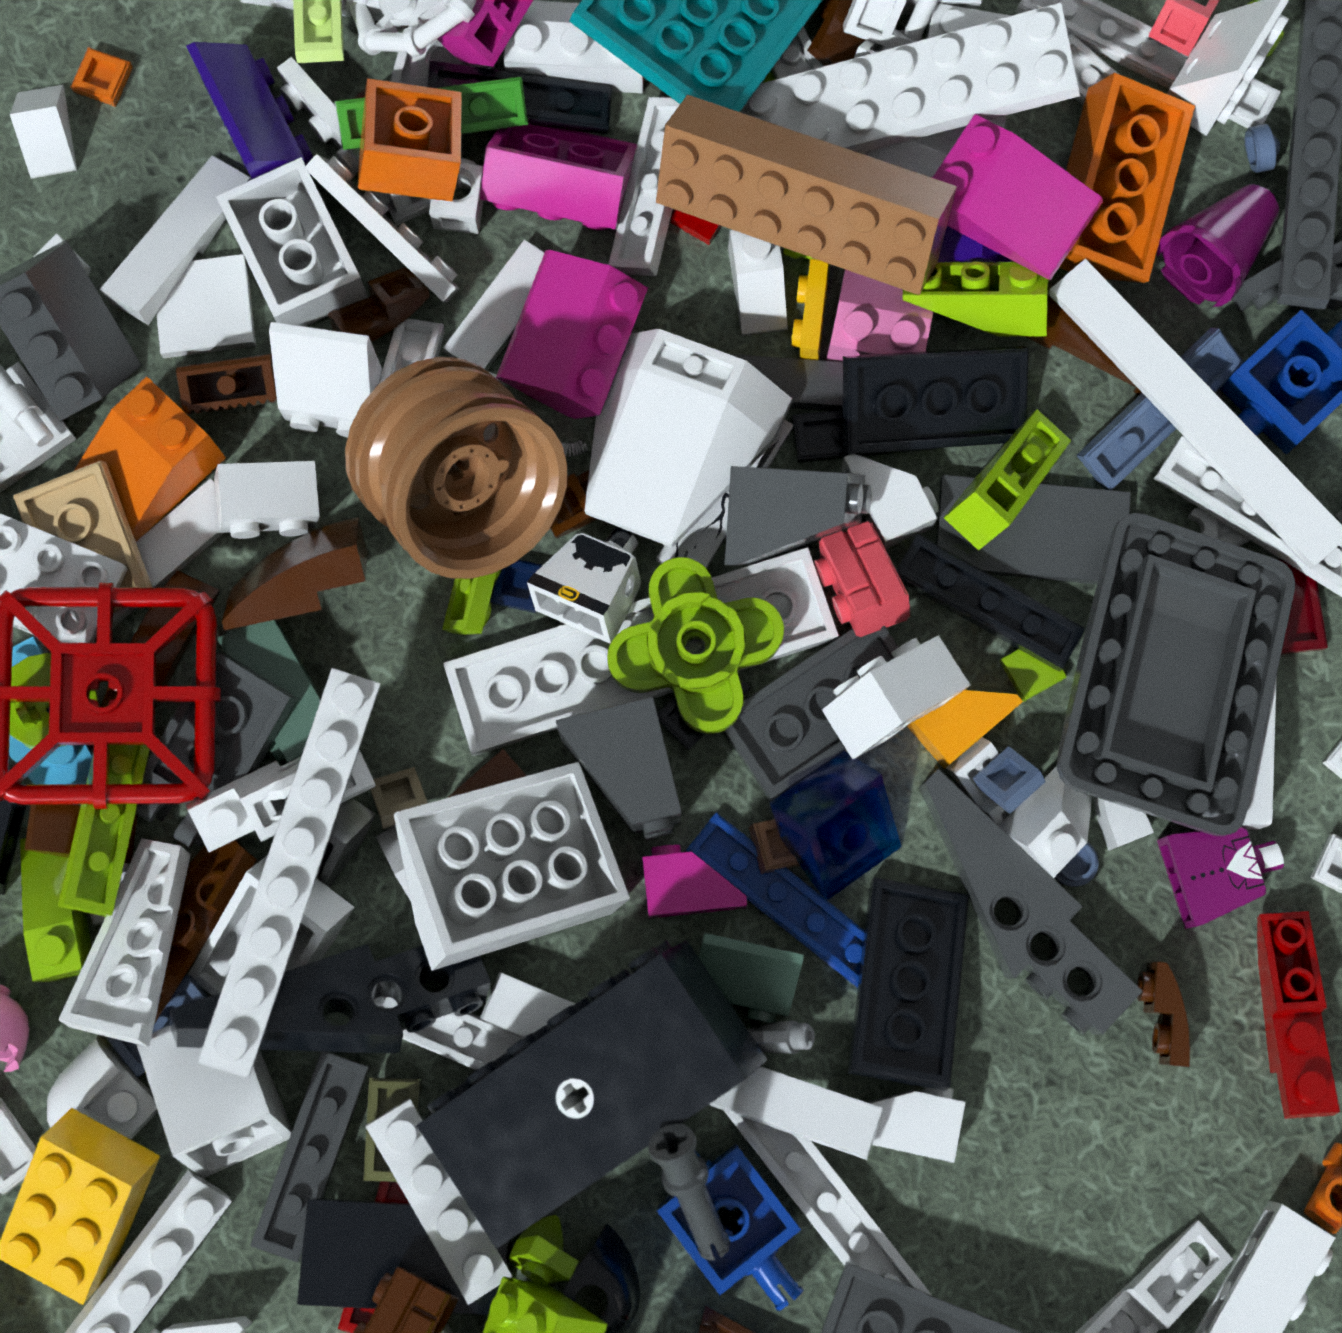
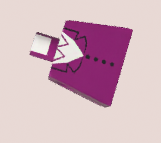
(1216, 872)

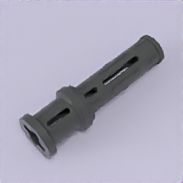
(686, 1178)

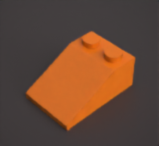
(151, 454)

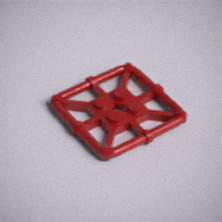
(129, 717)

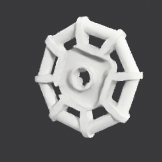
(425, 22)

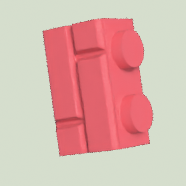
(863, 579)

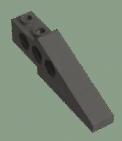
(997, 869)

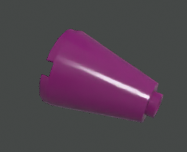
(1217, 246)

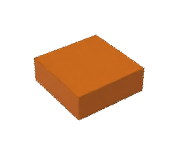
(101, 77)

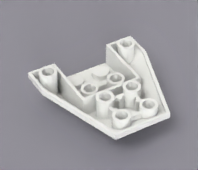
(674, 432)

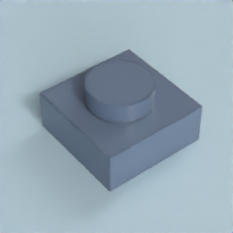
(1009, 779)

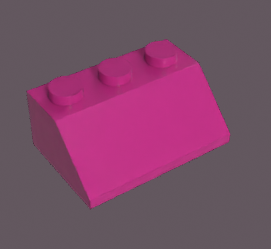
(558, 174)
(572, 334)

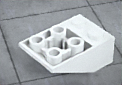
(1228, 60)

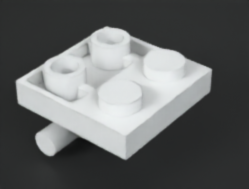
(27, 426)

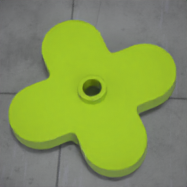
(686, 610)

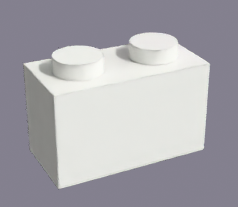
(266, 498)

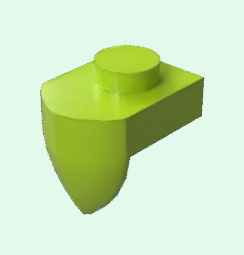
(541, 1254)

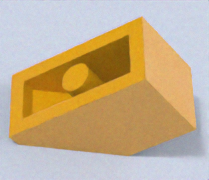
(962, 722)

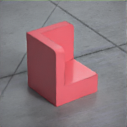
(1182, 24)

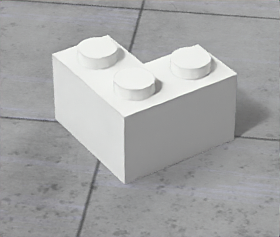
(893, 694)

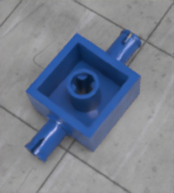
(1268, 396)
(754, 1242)

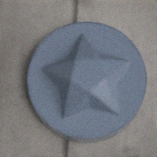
(1261, 148)

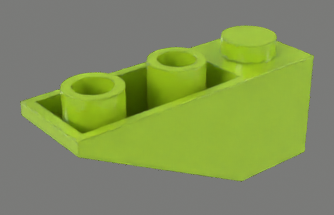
(987, 296)

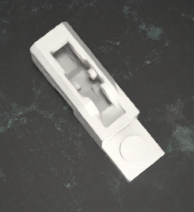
(258, 802)

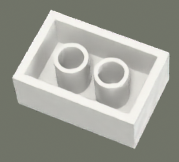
(292, 245)

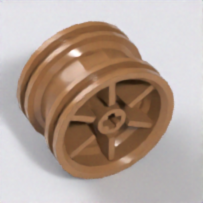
(455, 467)

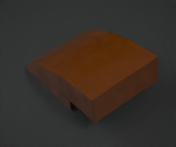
(297, 574)

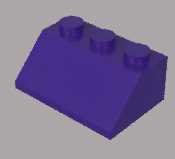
(247, 106)

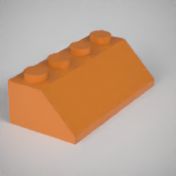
(1130, 156)

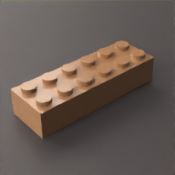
(804, 194)

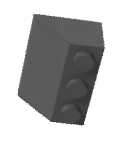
(63, 330)

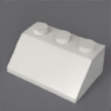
(556, 48)

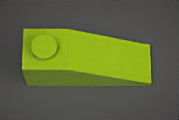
(1007, 481)
(53, 935)

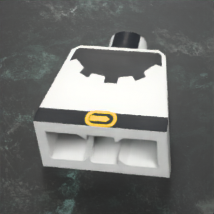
(589, 583)

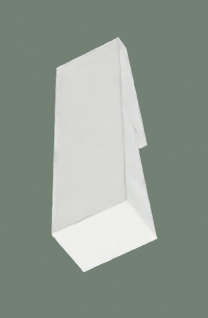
(172, 242)
(1163, 1287)

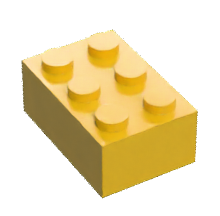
(76, 1205)

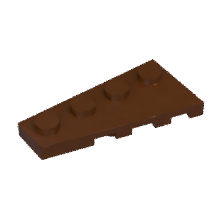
(206, 893)

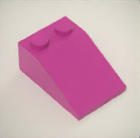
(1015, 197)

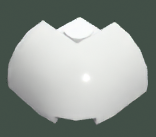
(102, 1089)

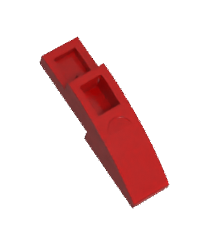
(1293, 1015)

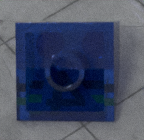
(837, 823)

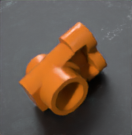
(1319, 1205)

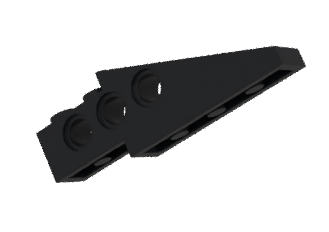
(348, 986)

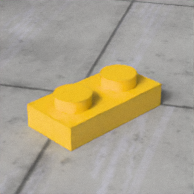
(811, 292)

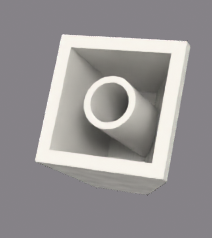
(210, 1113)

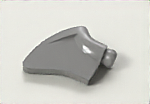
(783, 1037)

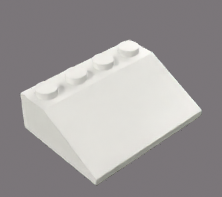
(507, 864)

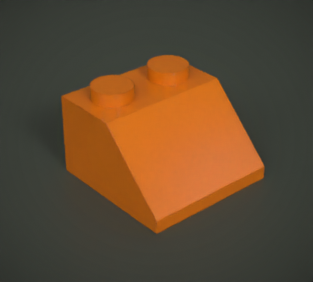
(410, 140)

